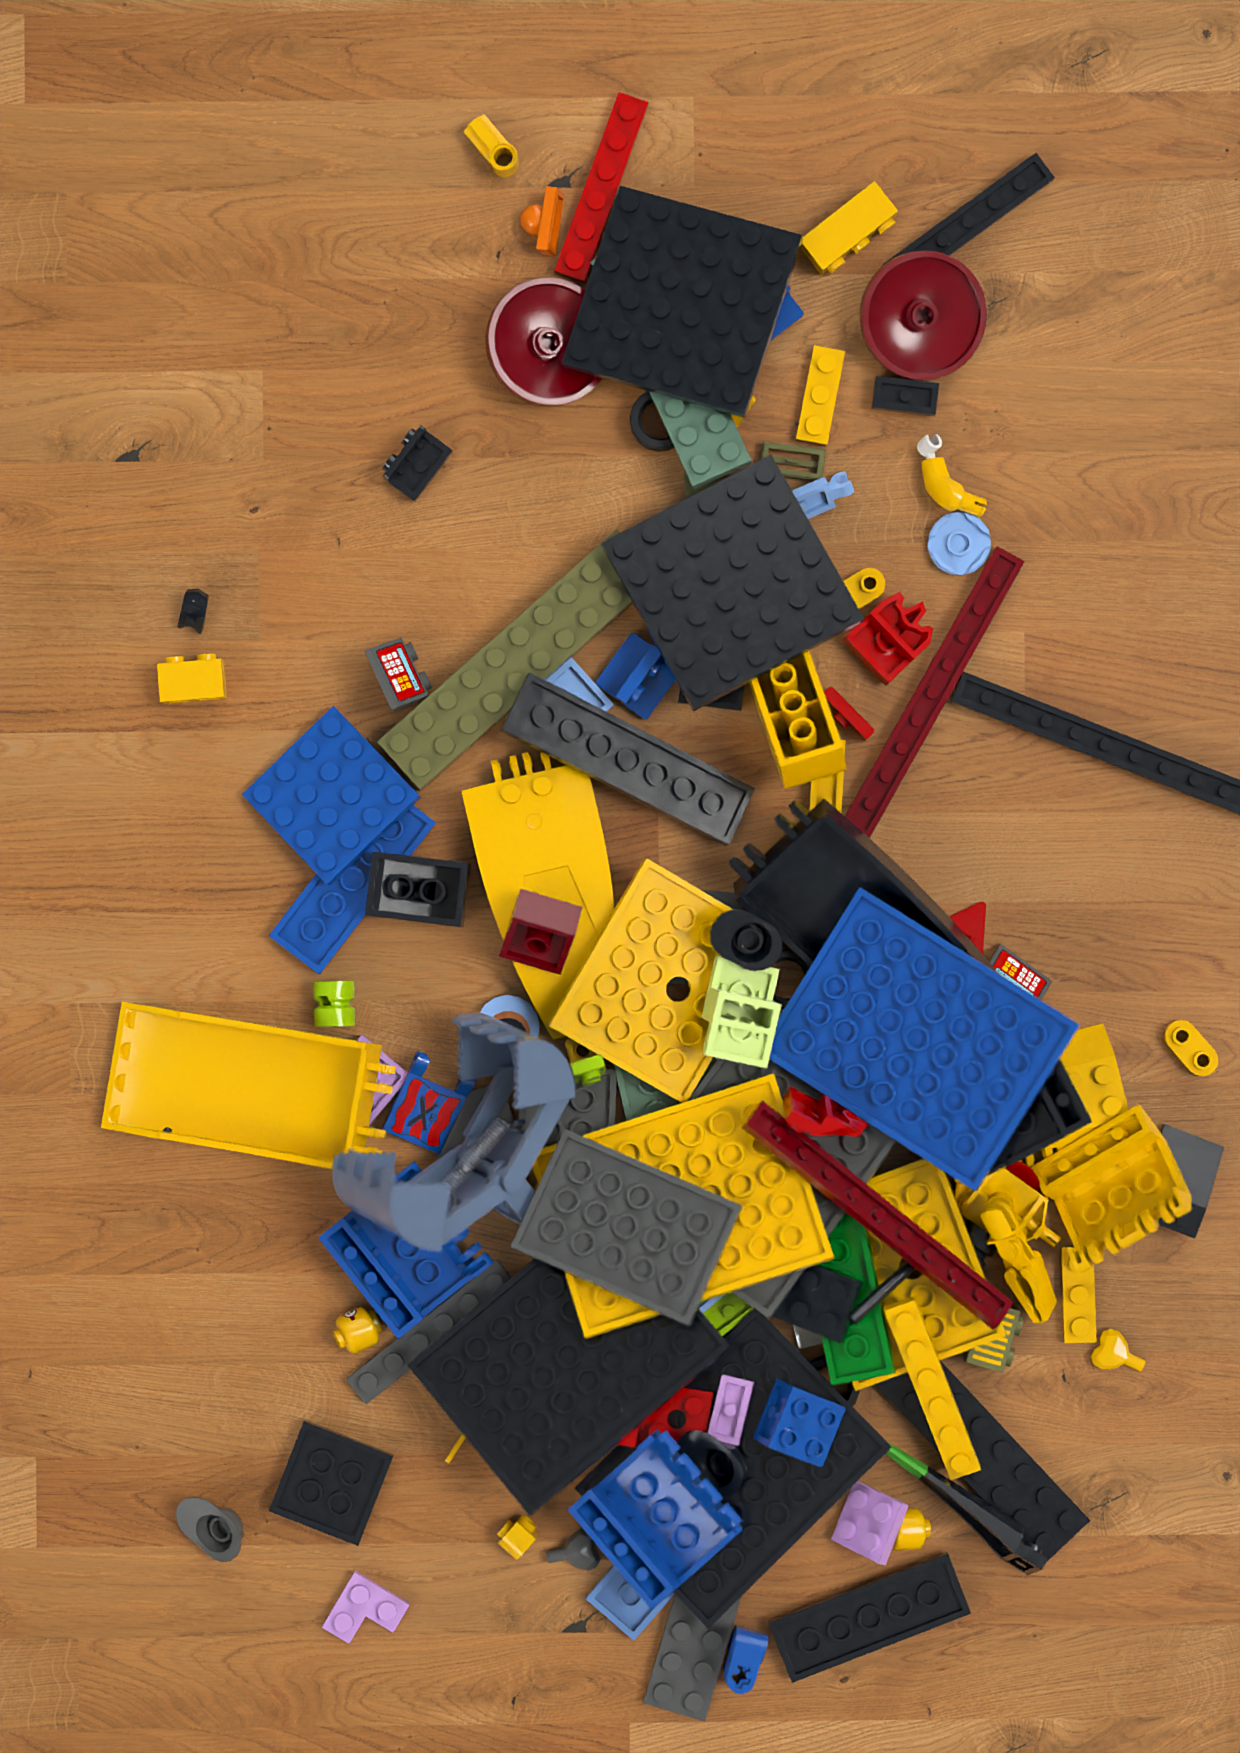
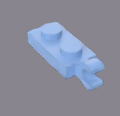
(820, 495)

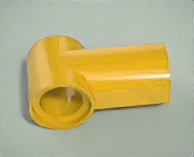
(492, 145)

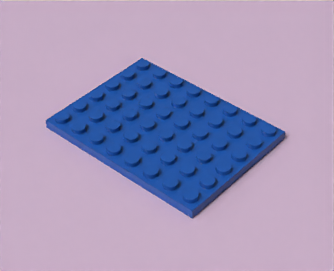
(919, 1038)

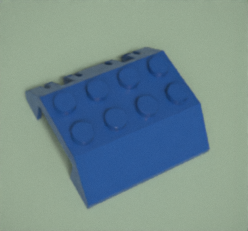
(396, 1275)

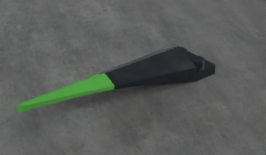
(996, 1528)

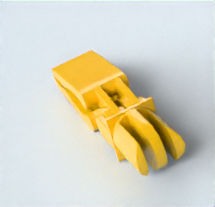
(1024, 1267)

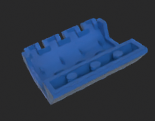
(656, 1518)

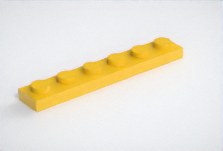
(932, 1388)

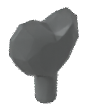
(577, 1551)

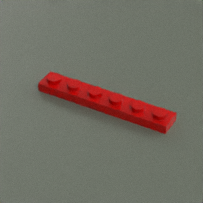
(601, 187)

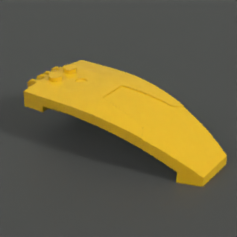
(548, 840)

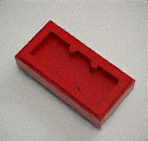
(847, 715)

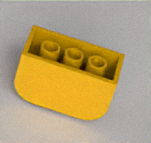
(798, 722)

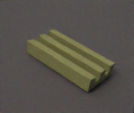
(797, 462)

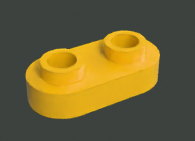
(860, 594)
(1191, 1048)

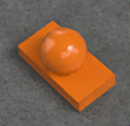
(545, 221)

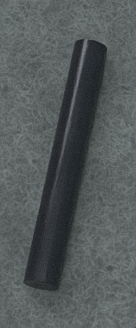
(880, 1293)

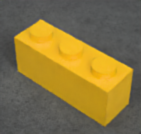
(849, 229)

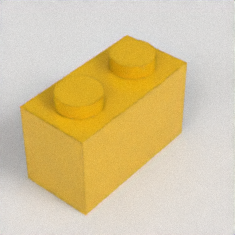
(191, 679)

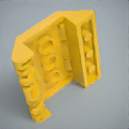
(1097, 1080)
(1114, 1186)

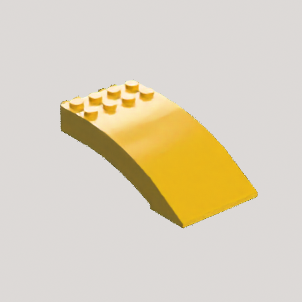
(242, 1085)

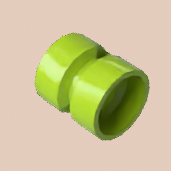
(334, 1003)

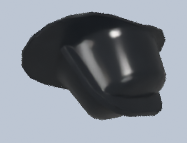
(746, 940)
(715, 1459)

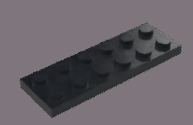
(869, 1617)

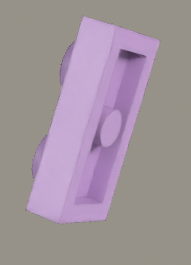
(730, 1409)

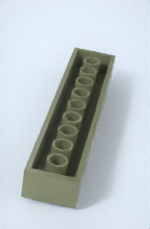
(488, 683)

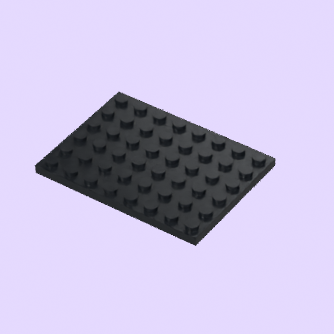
(543, 1395)
(778, 1492)

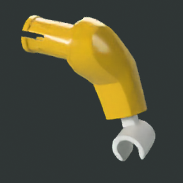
(940, 486)

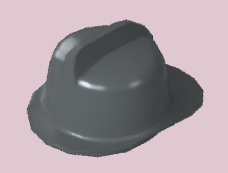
(211, 1527)

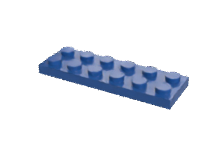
(327, 914)

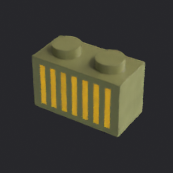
(998, 1353)

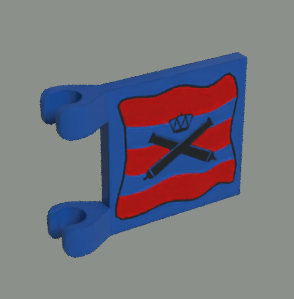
(424, 1109)

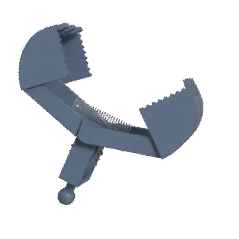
(492, 1176)

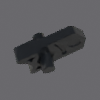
(194, 610)

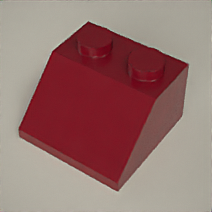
(540, 931)

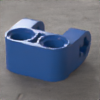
(746, 1650)

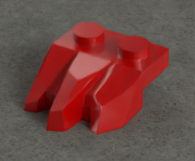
(890, 637)
(820, 1116)

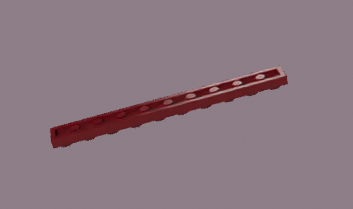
(933, 690)
(878, 1215)

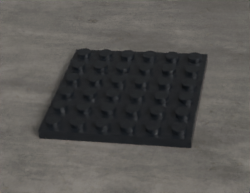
(682, 301)
(732, 582)

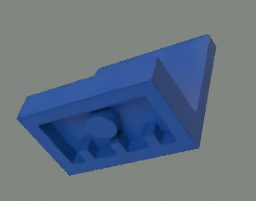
(799, 1423)

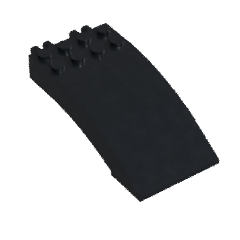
(814, 875)

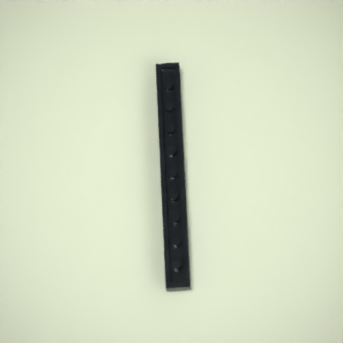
(1098, 742)

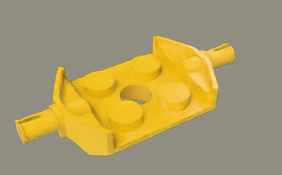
(1023, 1199)

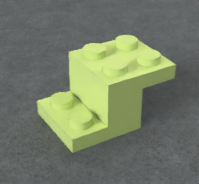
(740, 1013)

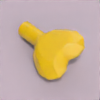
(1115, 1352)

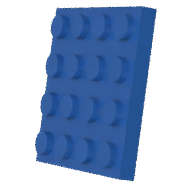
(331, 795)

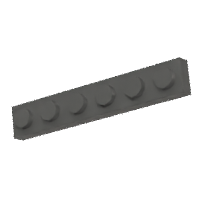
(393, 1360)

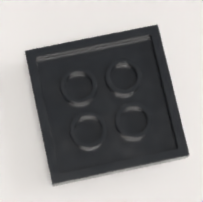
(331, 1482)

